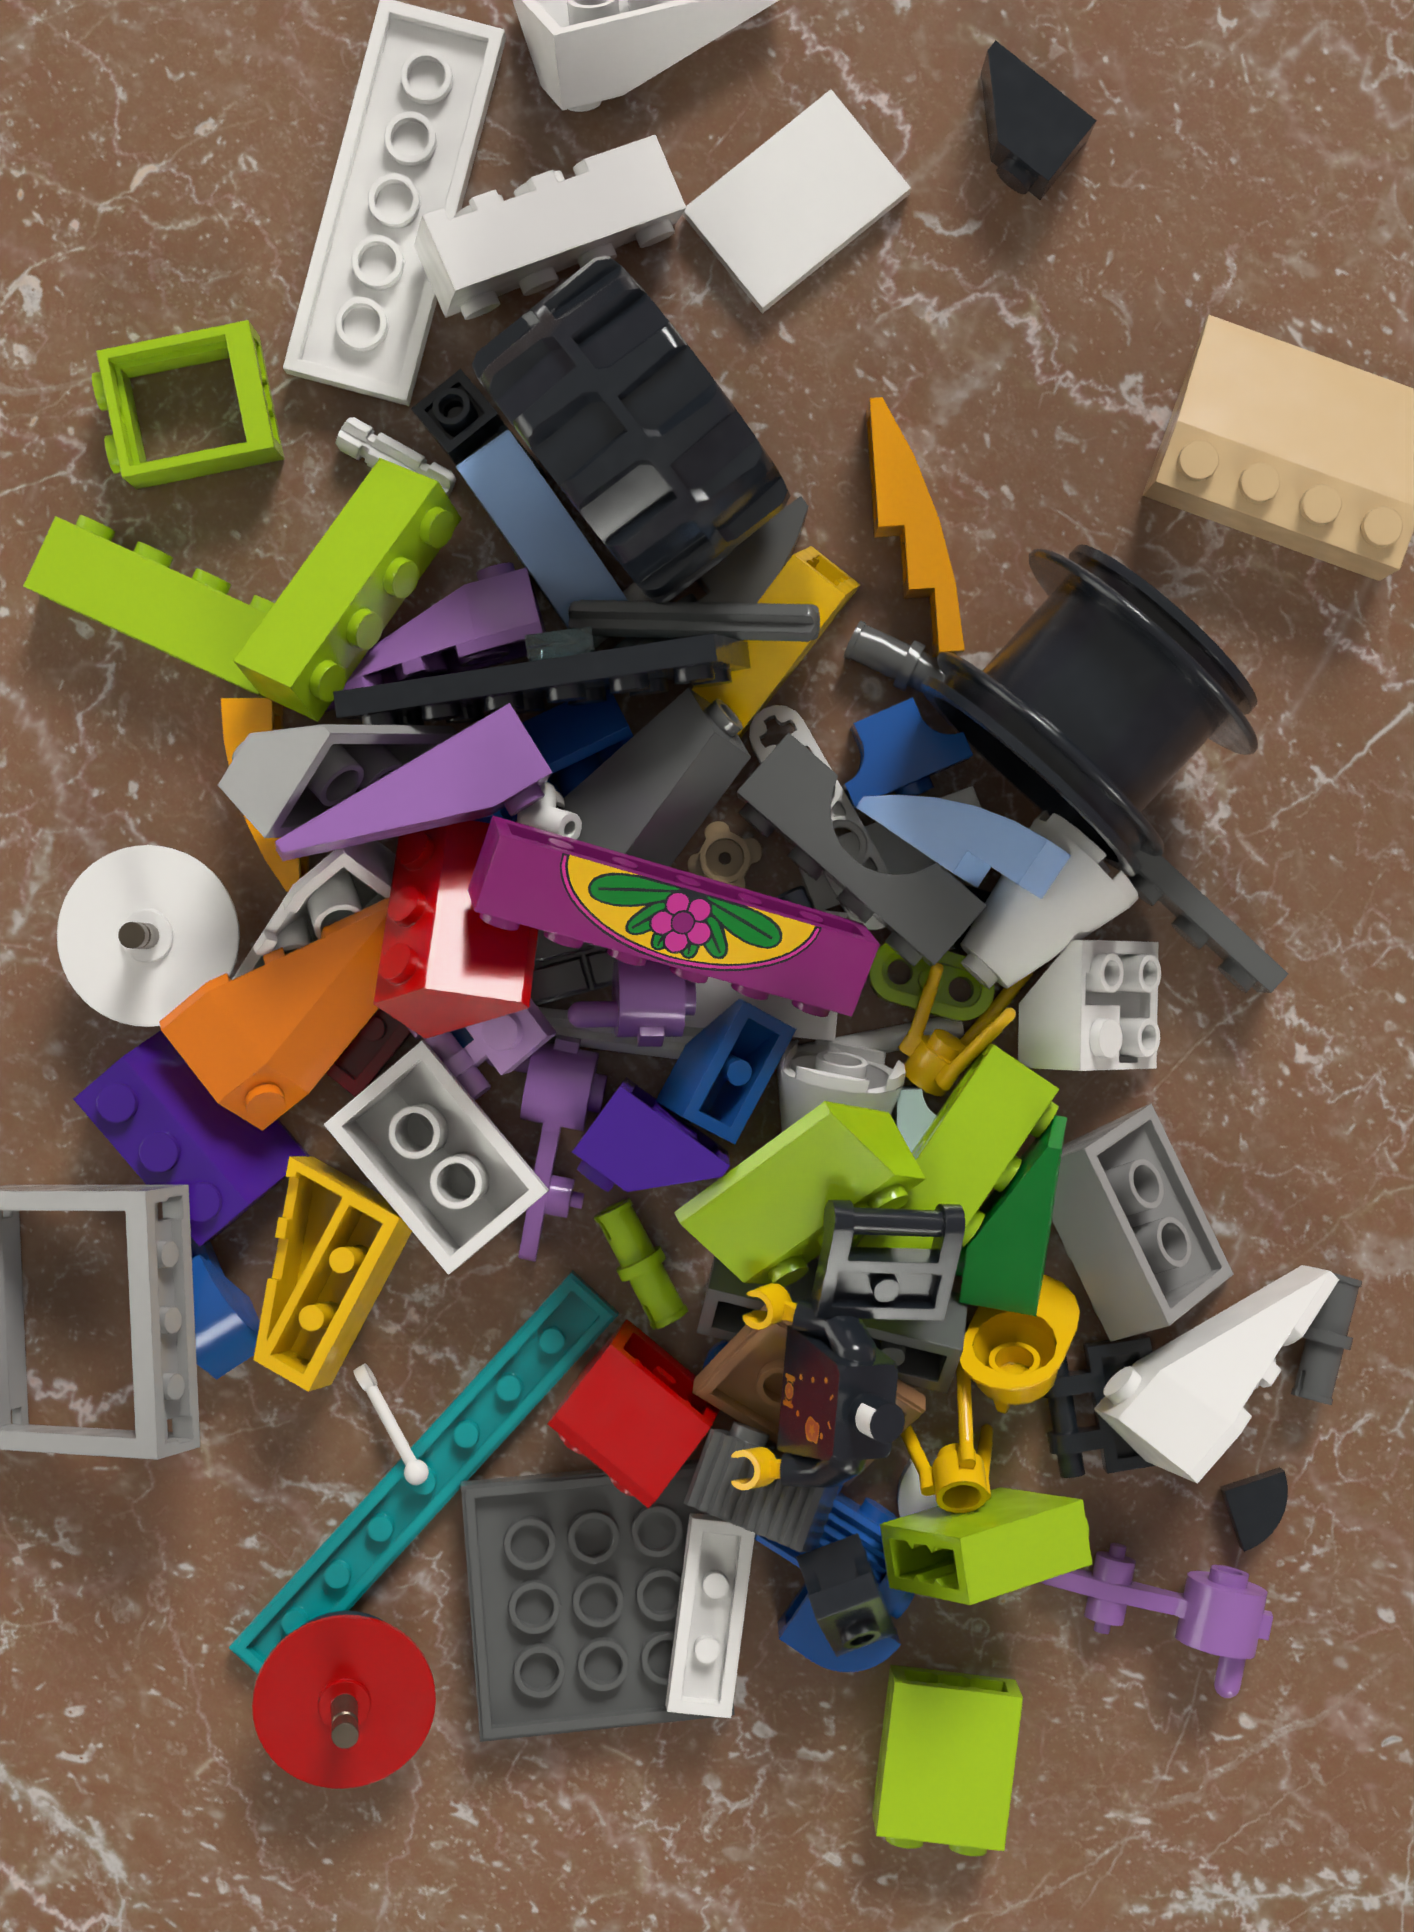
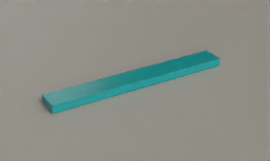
(453, 1452)

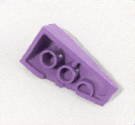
(463, 632)
(455, 782)

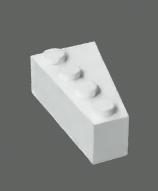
(548, 227)

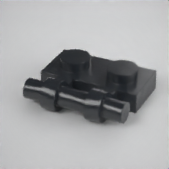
(1068, 1439)

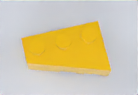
(327, 1271)

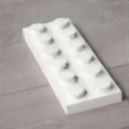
(399, 158)

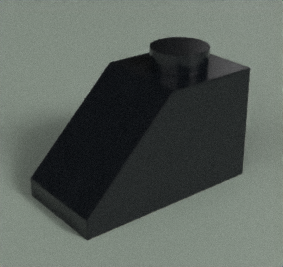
(1029, 123)

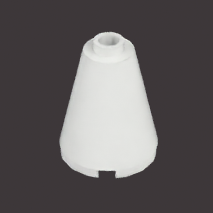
(1025, 932)
(844, 1077)

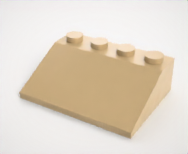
(1291, 450)

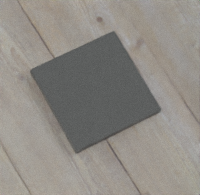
(573, 1601)

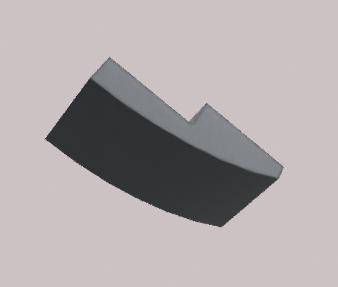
(461, 418)

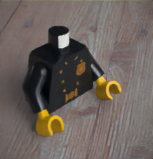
(833, 1398)

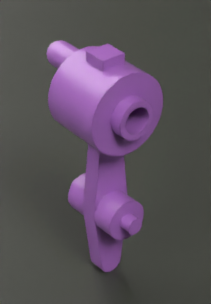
(645, 1004)
(559, 1094)
(1215, 1613)

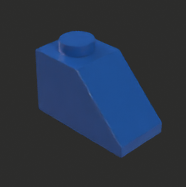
(726, 1069)

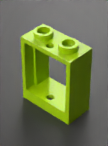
(114, 393)

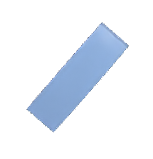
(537, 525)
(969, 839)

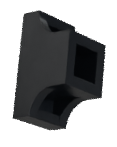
(846, 1595)

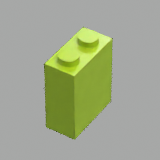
(987, 1551)
(947, 1760)

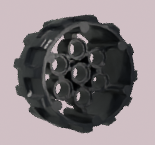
(632, 428)

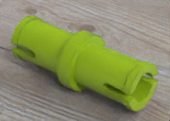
(641, 1264)

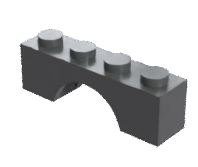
(921, 908)

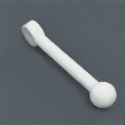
(415, 1470)

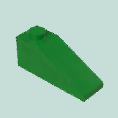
(1009, 1251)

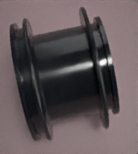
(1097, 700)

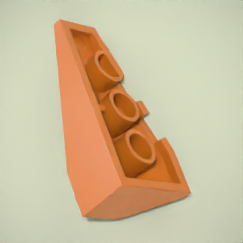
(283, 1025)

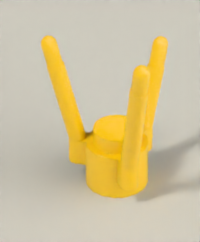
(941, 1057)
(958, 1473)

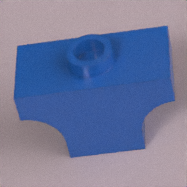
(901, 753)

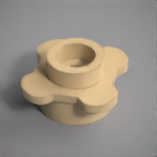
(720, 840)

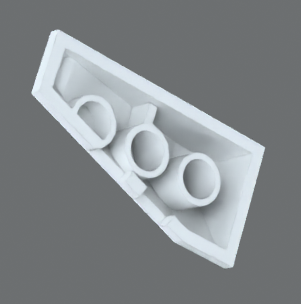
(611, 46)
(1190, 1395)

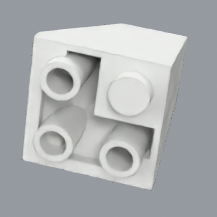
(1093, 1009)

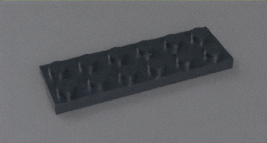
(570, 679)

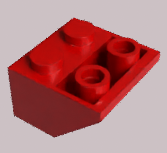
(634, 1414)

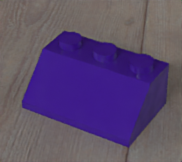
(180, 1135)
(646, 1145)

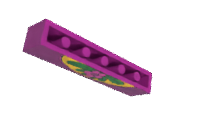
(670, 918)

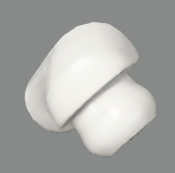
(549, 818)

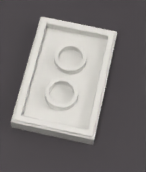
(796, 201)

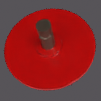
(343, 1700)

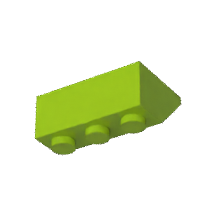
(771, 1206)

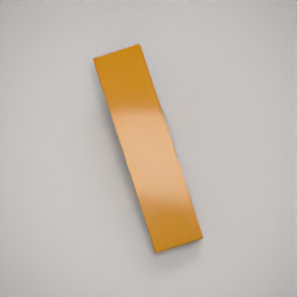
(906, 510)

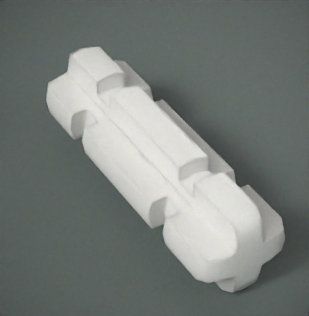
(359, 441)

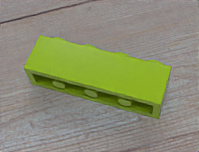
(348, 589)
(145, 597)
(975, 1141)

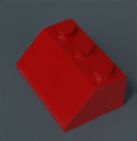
(437, 955)

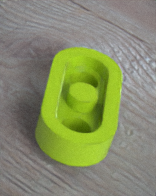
(908, 994)

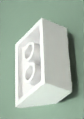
(436, 1157)

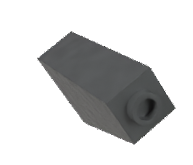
(661, 781)

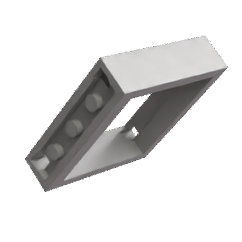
(159, 1320)

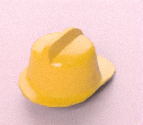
(1019, 1354)

